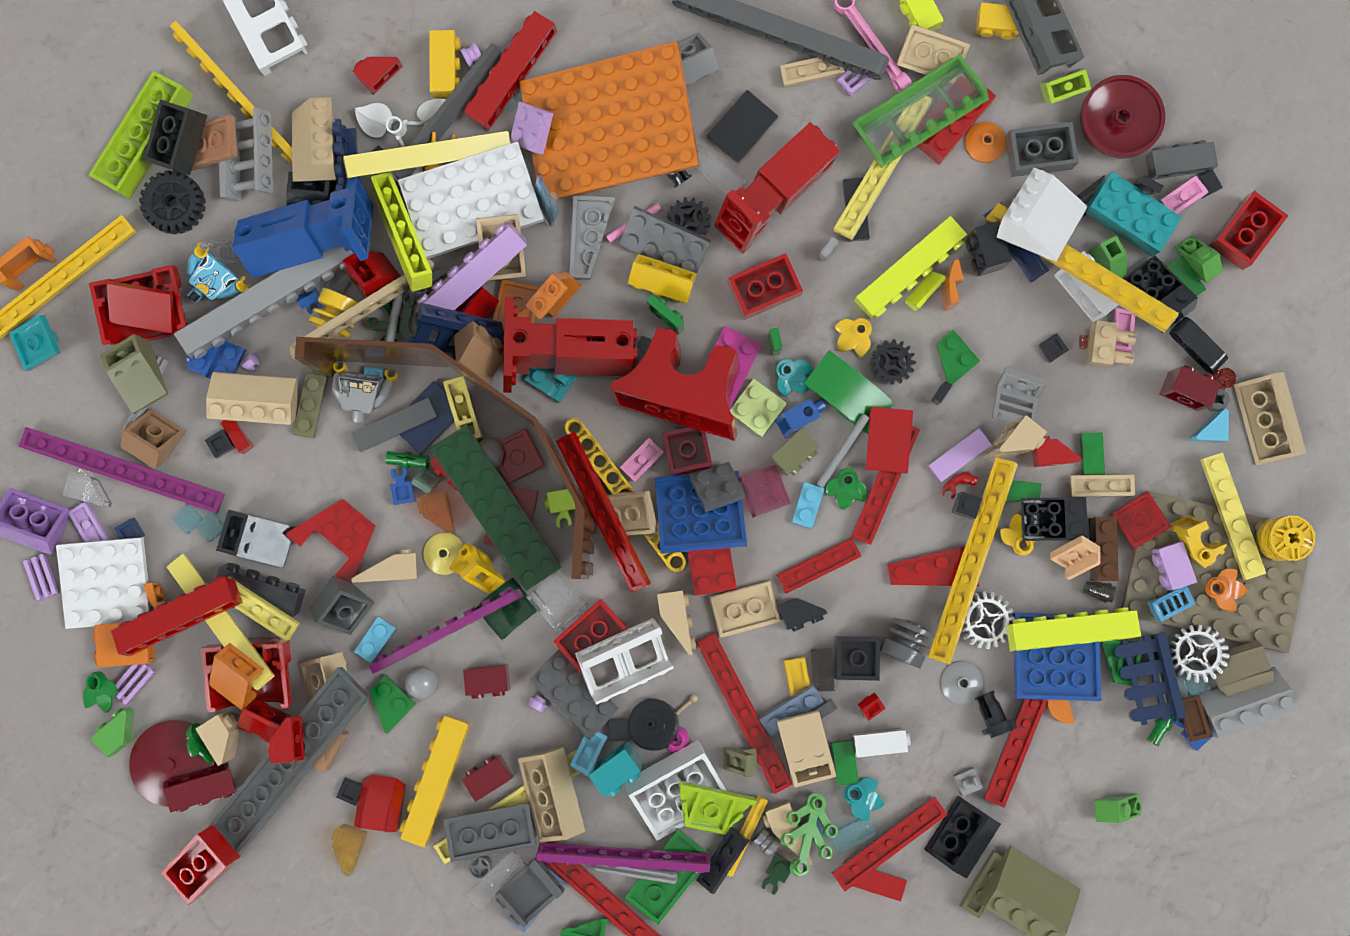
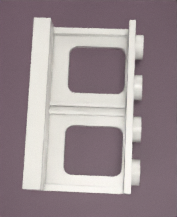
(252, 28)
(618, 648)

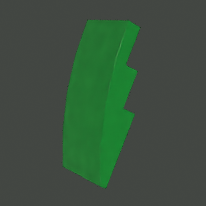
(845, 389)

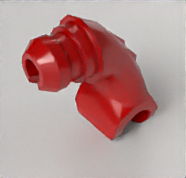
(962, 478)

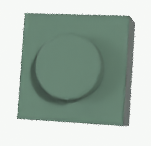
(426, 480)

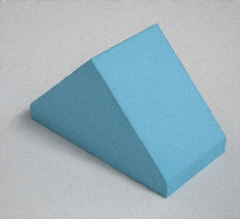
(1214, 430)

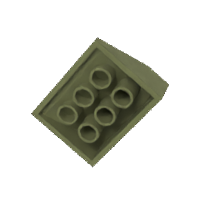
(1029, 896)

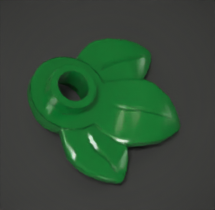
(846, 492)
(99, 691)
(196, 745)

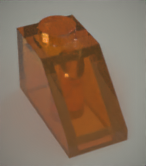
(437, 509)

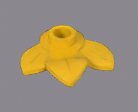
(852, 338)
(1013, 536)

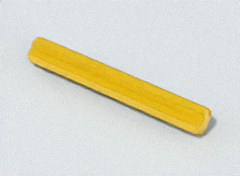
(750, 825)

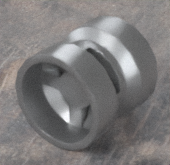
(766, 843)
(479, 870)

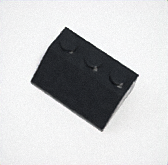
(962, 837)

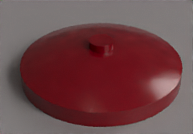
(1122, 116)
(161, 756)

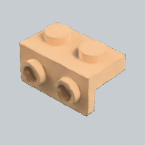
(1077, 556)

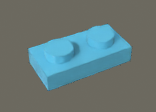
(807, 505)
(375, 639)
(587, 753)

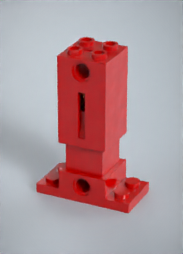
(776, 186)
(568, 346)

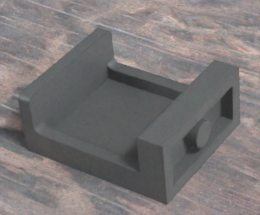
(529, 892)

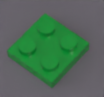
(670, 318)

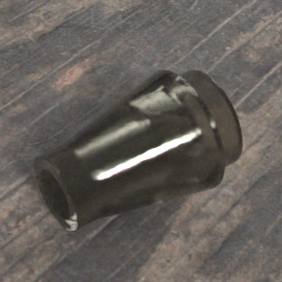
(1102, 591)

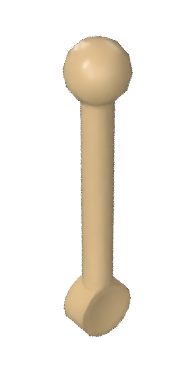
(693, 698)

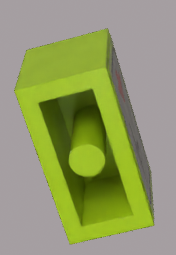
(1065, 85)

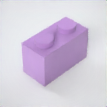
(1173, 566)

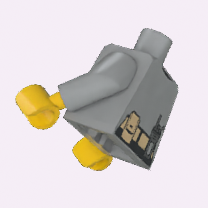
(360, 391)

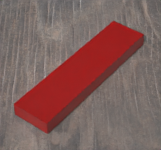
(819, 565)

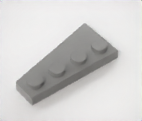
(588, 228)

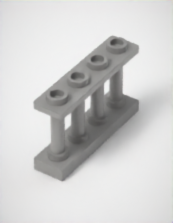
(262, 163)

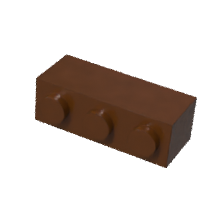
(1104, 534)

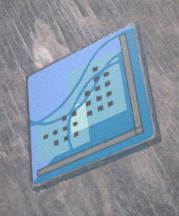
(546, 201)

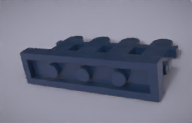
(344, 145)
(448, 323)
(1164, 666)

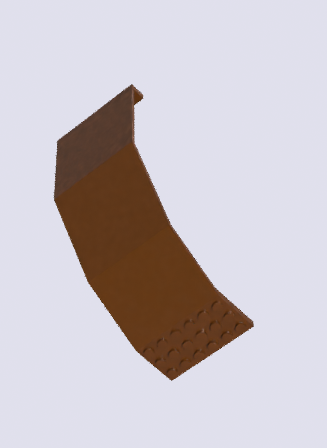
(324, 352)

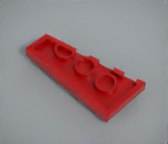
(927, 570)

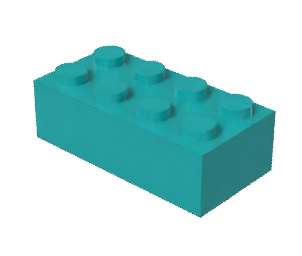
(1132, 214)
(615, 769)

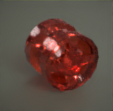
(1227, 376)

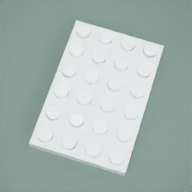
(452, 196)

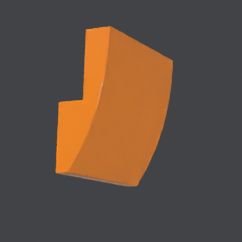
(949, 290)

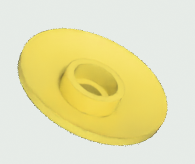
(432, 549)

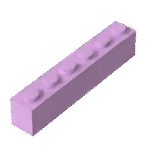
(476, 269)

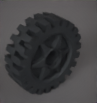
(183, 213)

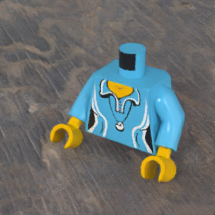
(211, 277)

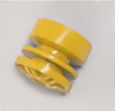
(334, 306)
(1274, 540)

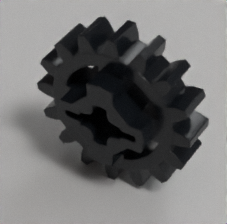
(695, 209)
(886, 356)

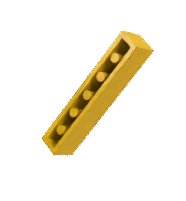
(435, 781)

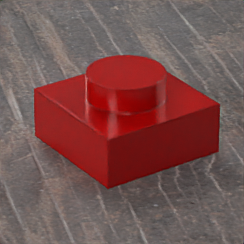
(871, 706)

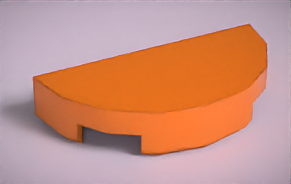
(1060, 711)

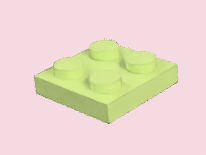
(757, 407)

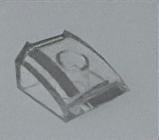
(557, 602)

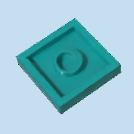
(35, 342)
(552, 385)

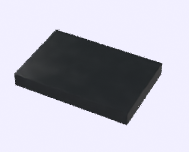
(742, 126)

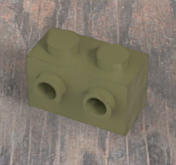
(794, 452)

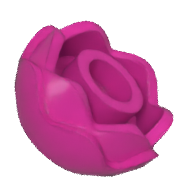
(683, 740)

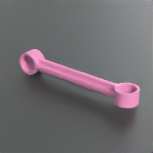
(899, 79)

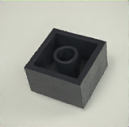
(988, 251)
(857, 658)

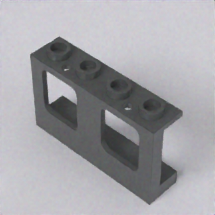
(1036, 33)

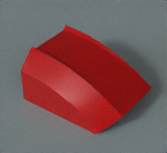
(380, 804)

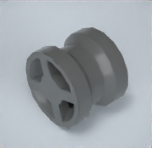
(1224, 401)

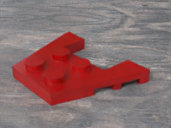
(344, 529)

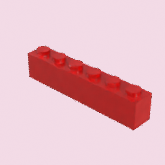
(513, 67)
(176, 616)

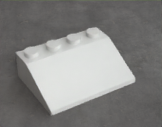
(1042, 216)
(657, 788)

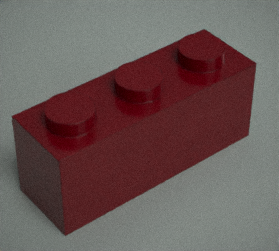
(199, 787)

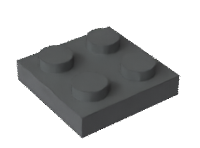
(717, 486)

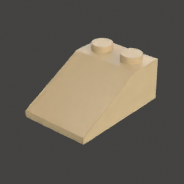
(486, 228)

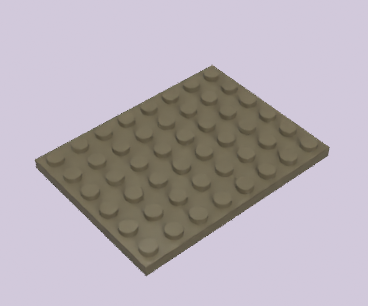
(1262, 614)

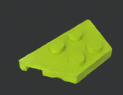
(712, 808)

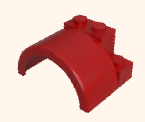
(161, 278)
(275, 655)

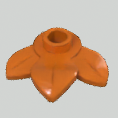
(1228, 589)

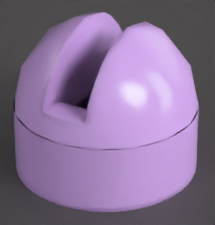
(249, 362)

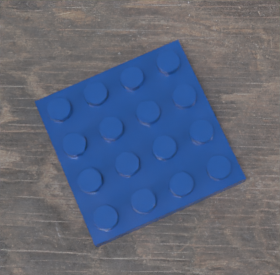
(687, 526)
(1058, 671)

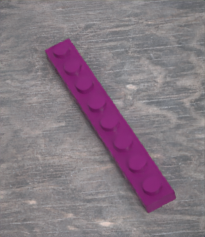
(453, 625)
(624, 857)

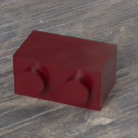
(486, 680)
(488, 777)

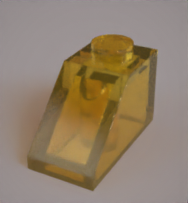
(347, 846)

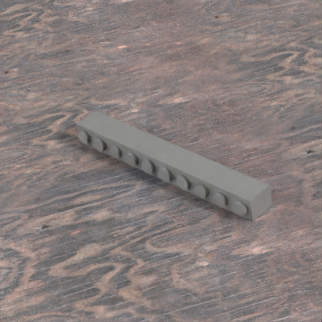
(258, 301)

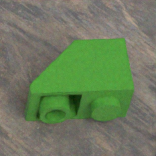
(1111, 256)
(1201, 258)
(116, 734)
(1117, 808)

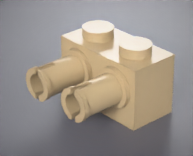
(1102, 342)

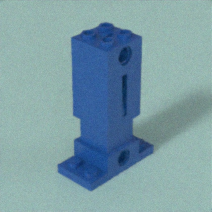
(304, 231)

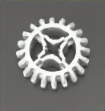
(989, 629)
(1207, 649)

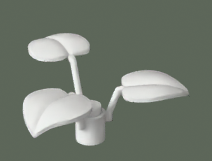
(377, 118)

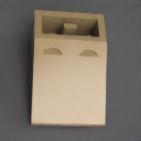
(673, 612)
(806, 748)

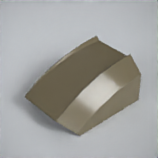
(1245, 670)

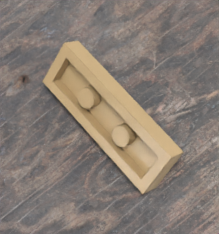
(808, 71)
(1101, 485)

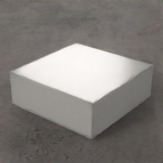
(828, 249)

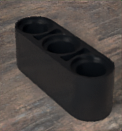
(1198, 345)

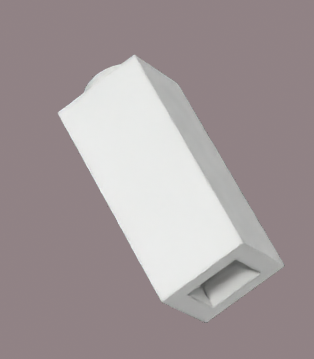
(881, 742)

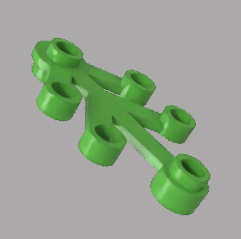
(809, 831)

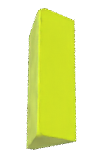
(924, 290)

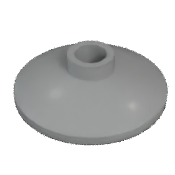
(951, 682)

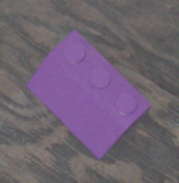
(32, 521)

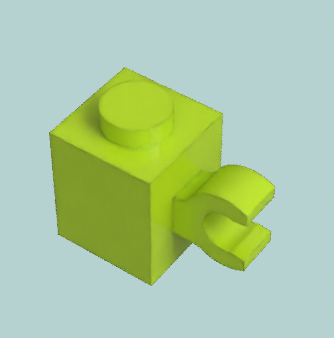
(562, 503)

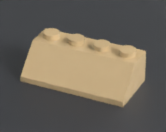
(313, 140)
(252, 398)
(1270, 418)
(1016, 439)
(551, 795)

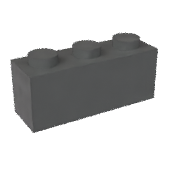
(1181, 160)

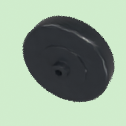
(653, 724)

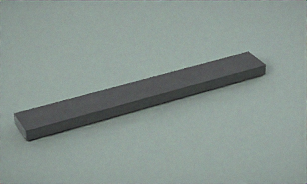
(455, 102)

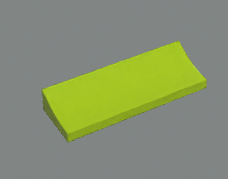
(122, 161)

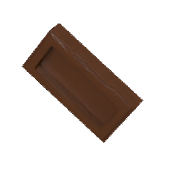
(1195, 721)

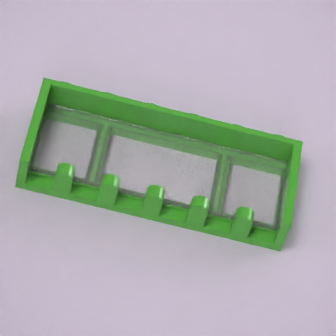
(920, 110)

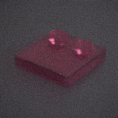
(764, 491)

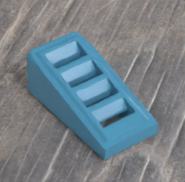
(1156, 610)

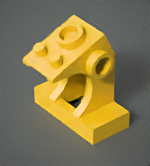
(1189, 531)
(471, 563)

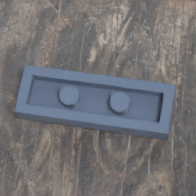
(798, 704)

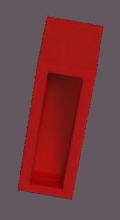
(237, 436)

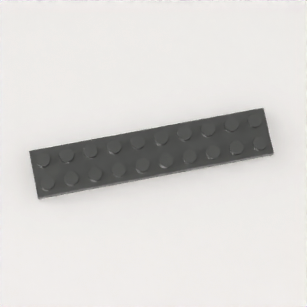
(273, 783)

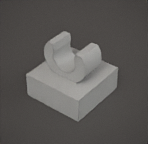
(968, 781)

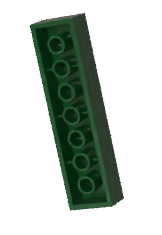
(495, 507)

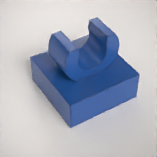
(308, 298)

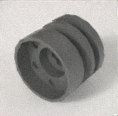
(907, 642)

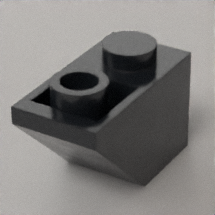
(797, 612)

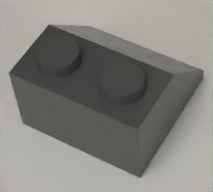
(340, 605)

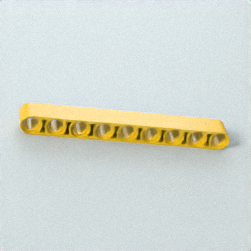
(622, 484)

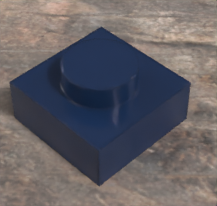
(129, 529)

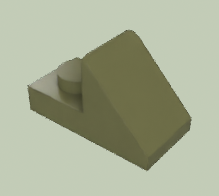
(740, 761)

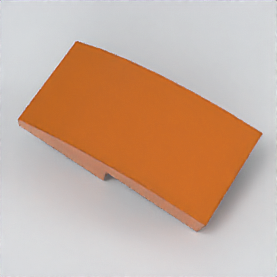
(155, 594)

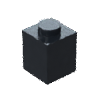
(966, 505)

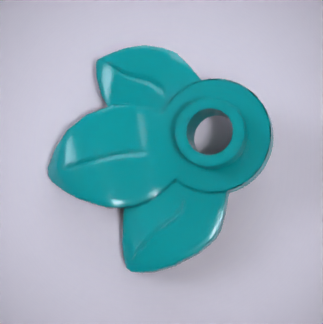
(794, 378)
(866, 798)

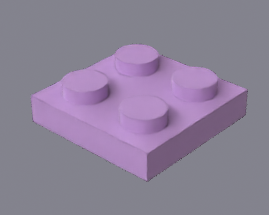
(531, 127)

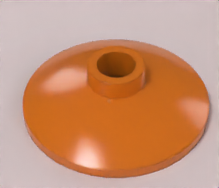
(983, 151)

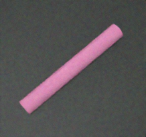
(619, 231)

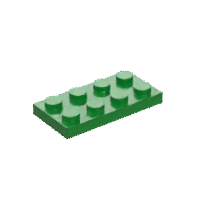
(658, 897)

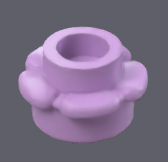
(537, 703)

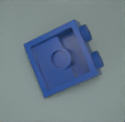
(219, 359)

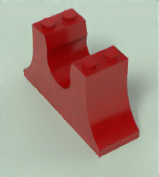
(686, 400)

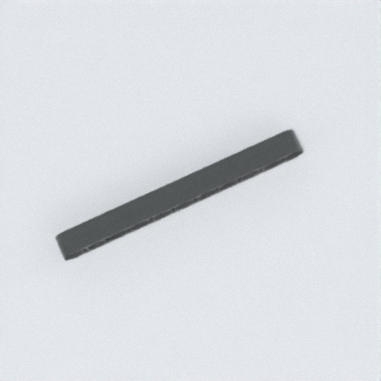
(790, 35)

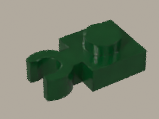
(778, 870)

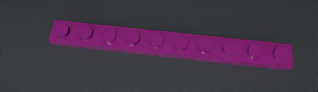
(122, 470)

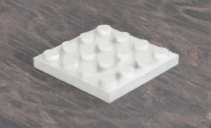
(103, 581)

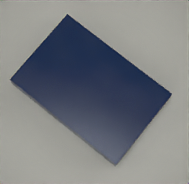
(425, 434)

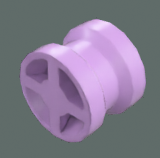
(471, 54)

